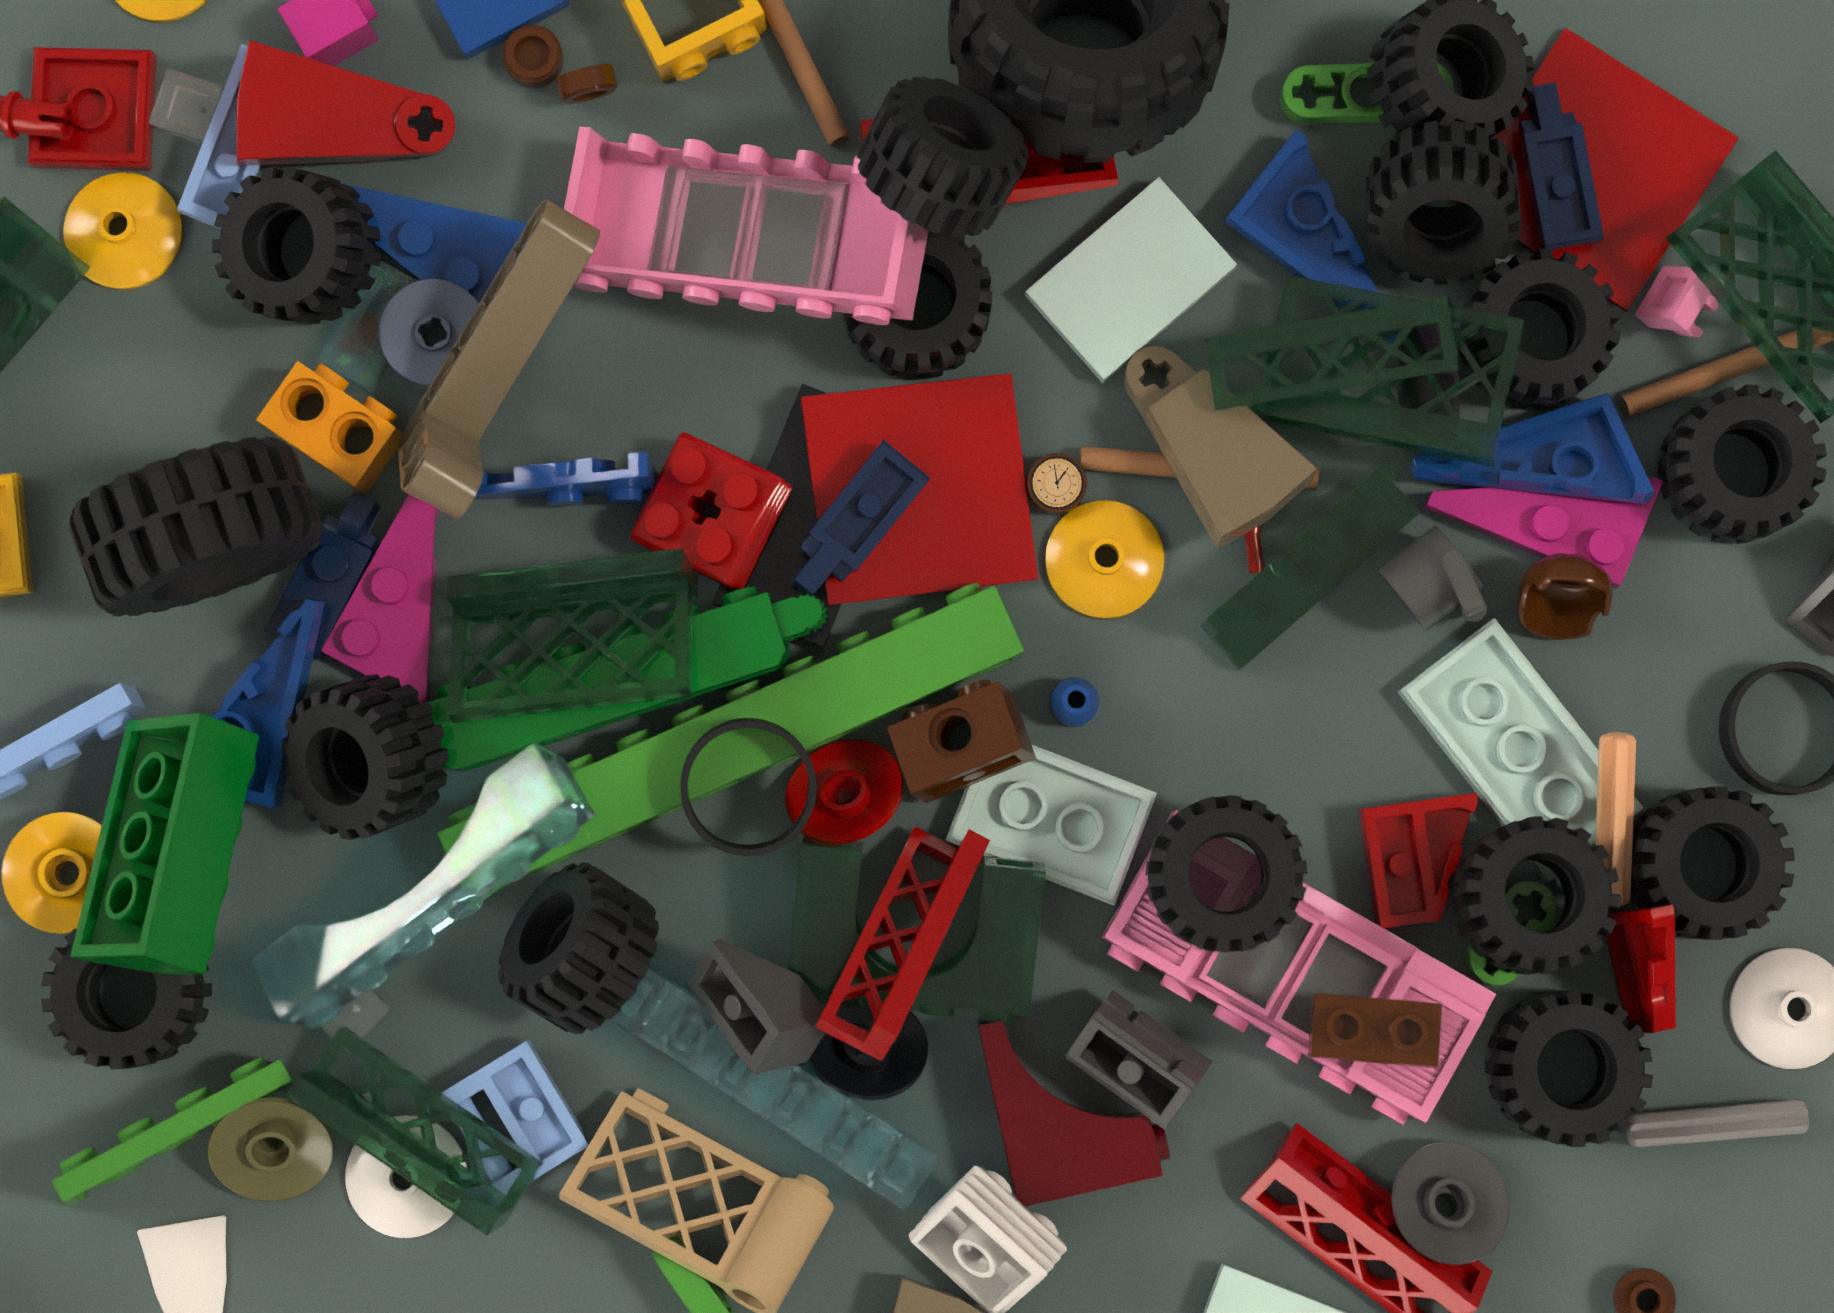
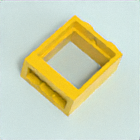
(690, 54)

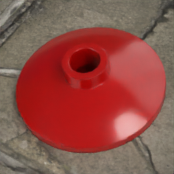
(845, 773)

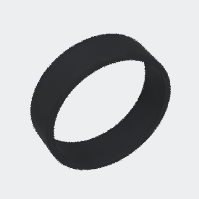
(1728, 736)
(754, 849)

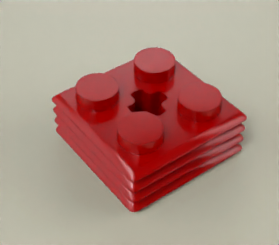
(705, 474)

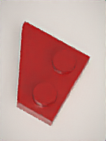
(1412, 856)
(1645, 965)

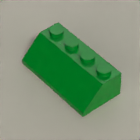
(166, 844)

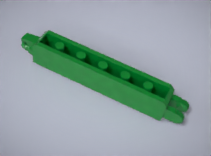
(728, 647)

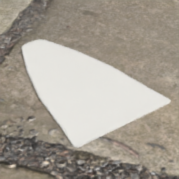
(187, 1264)

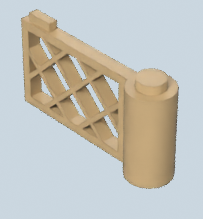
(775, 1229)

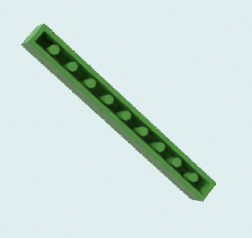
(811, 702)

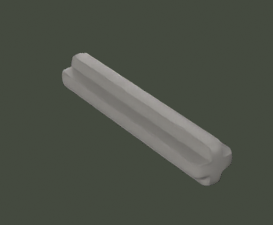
(1718, 1123)

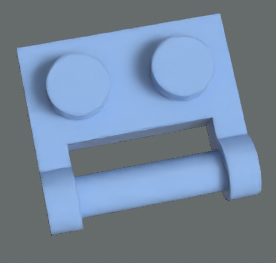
(529, 1109)

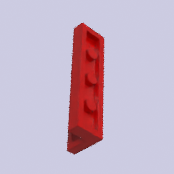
(924, 946)
(1341, 1194)

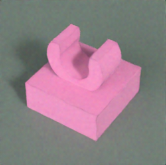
(1676, 301)

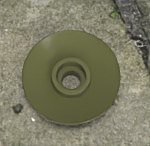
(265, 1167)

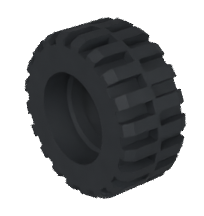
(195, 526)

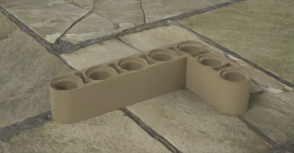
(441, 440)

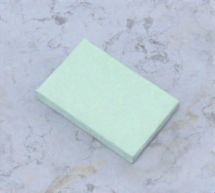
(1130, 279)
(1061, 816)

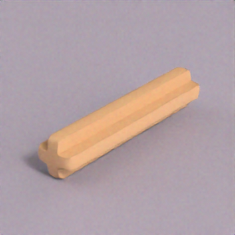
(1616, 806)

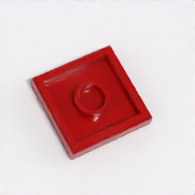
(111, 104)

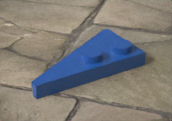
(1297, 224)
(441, 239)
(1561, 452)
(571, 480)
(268, 696)

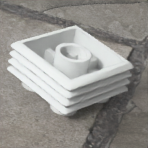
(988, 1240)

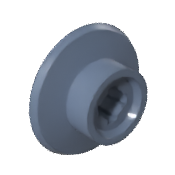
(413, 311)

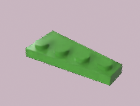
(147, 1139)

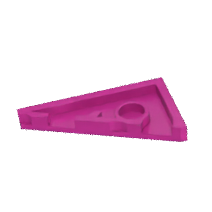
(1552, 523)
(389, 613)

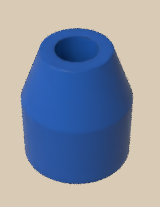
(1064, 712)

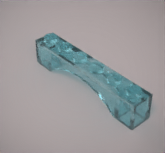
(517, 820)

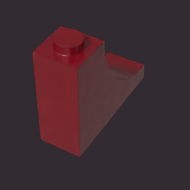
(1056, 1146)

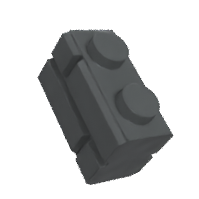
(1138, 1059)

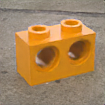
(326, 435)

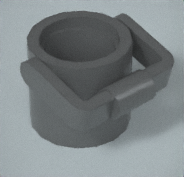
(1435, 580)

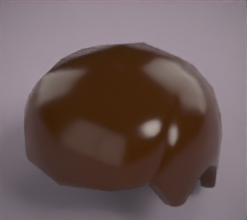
(1563, 596)

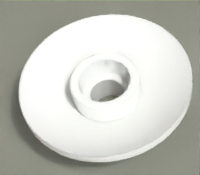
(1761, 1001)
(387, 1207)

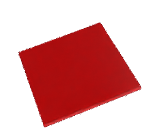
(1645, 159)
(971, 513)

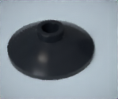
(871, 1079)

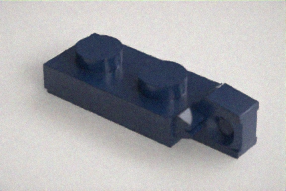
(1558, 174)
(859, 517)
(332, 568)

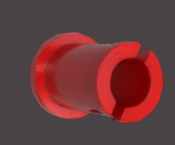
(33, 117)

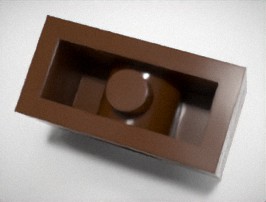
(995, 744)
(1375, 1030)

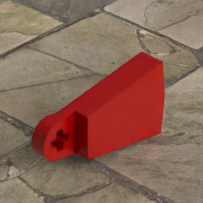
(321, 113)

